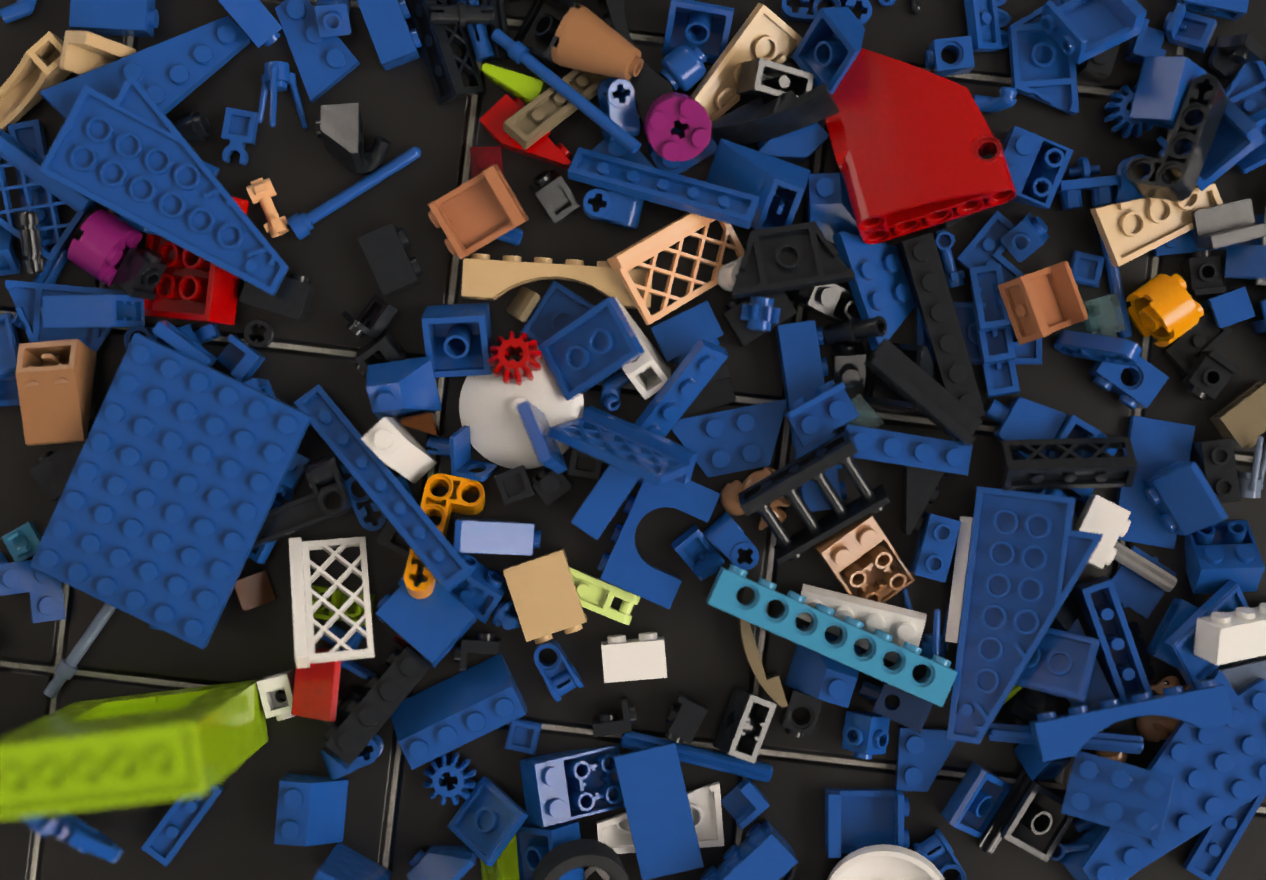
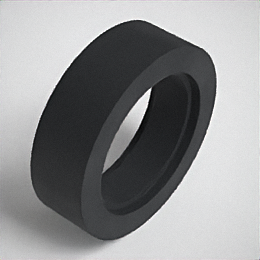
(579, 854)

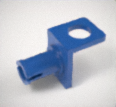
(459, 451)
(354, 643)

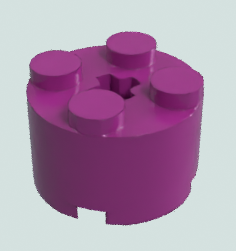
(694, 133)
(103, 245)

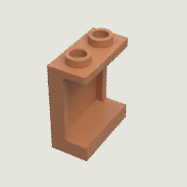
(477, 212)
(1043, 302)

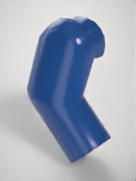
(17, 10)
(612, 390)

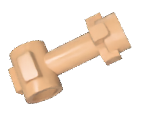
(261, 192)

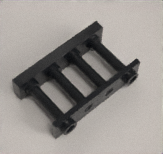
(813, 468)

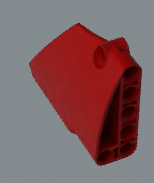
(912, 149)

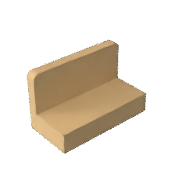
(87, 51)

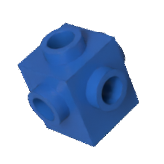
(865, 733)

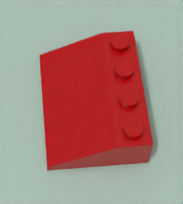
(192, 286)

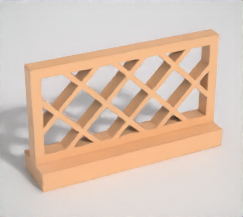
(661, 241)

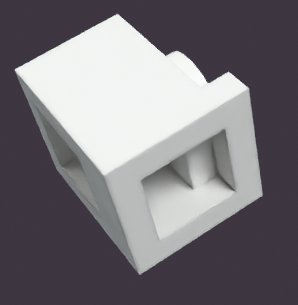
(268, 689)

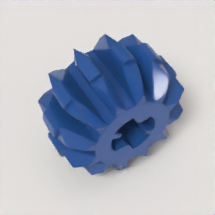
(1120, 114)
(443, 787)

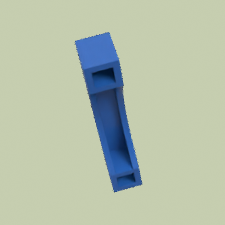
(1066, 734)

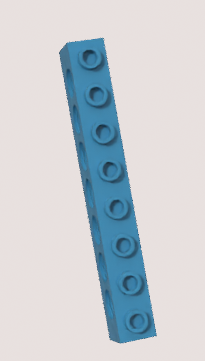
(932, 687)

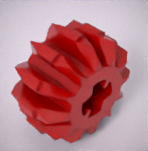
(509, 367)

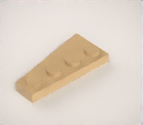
(759, 37)
(1147, 222)

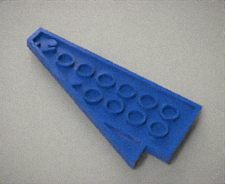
(146, 171)
(1015, 584)
(1213, 774)

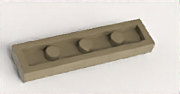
(550, 109)

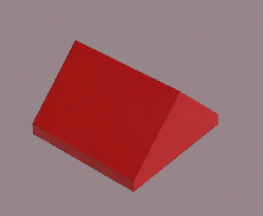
(317, 690)

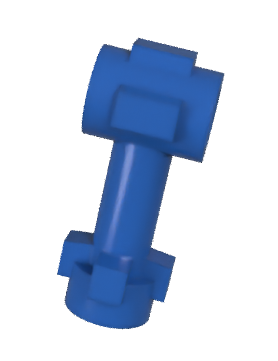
(944, 241)

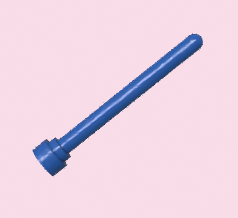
(303, 223)

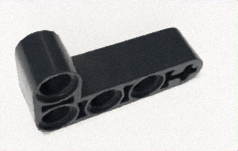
(1203, 103)

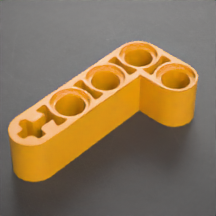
(442, 508)

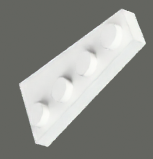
(897, 621)
(706, 814)

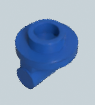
(506, 615)

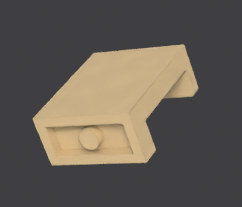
(545, 596)

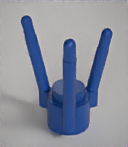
(276, 79)
(933, 642)

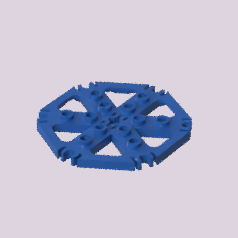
(76, 834)

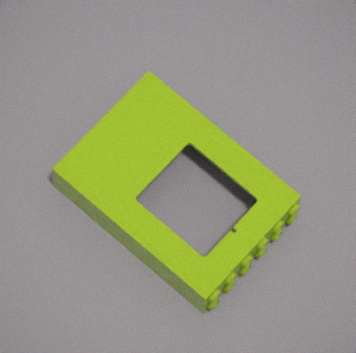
(130, 749)

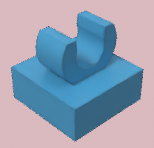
(22, 541)

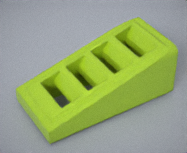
(518, 84)

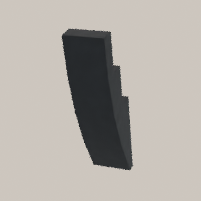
(780, 116)

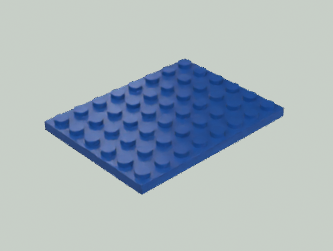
(170, 490)

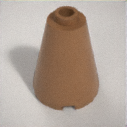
(594, 46)

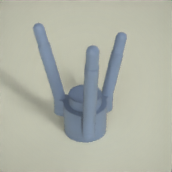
(1252, 481)

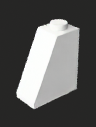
(399, 449)

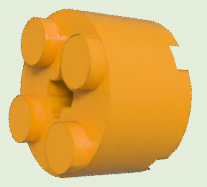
(1164, 309)

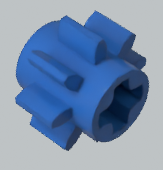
(760, 314)

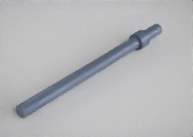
(68, 667)

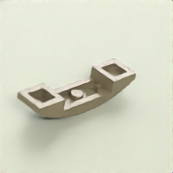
(770, 682)

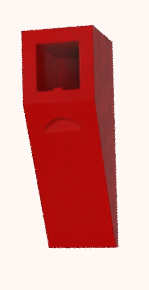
(541, 150)

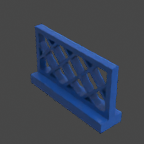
(29, 163)
(627, 447)

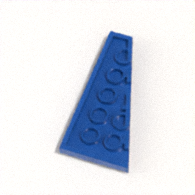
(164, 70)

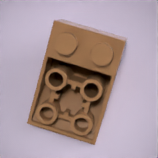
(55, 390)
(865, 561)

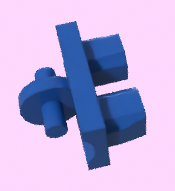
(1100, 187)

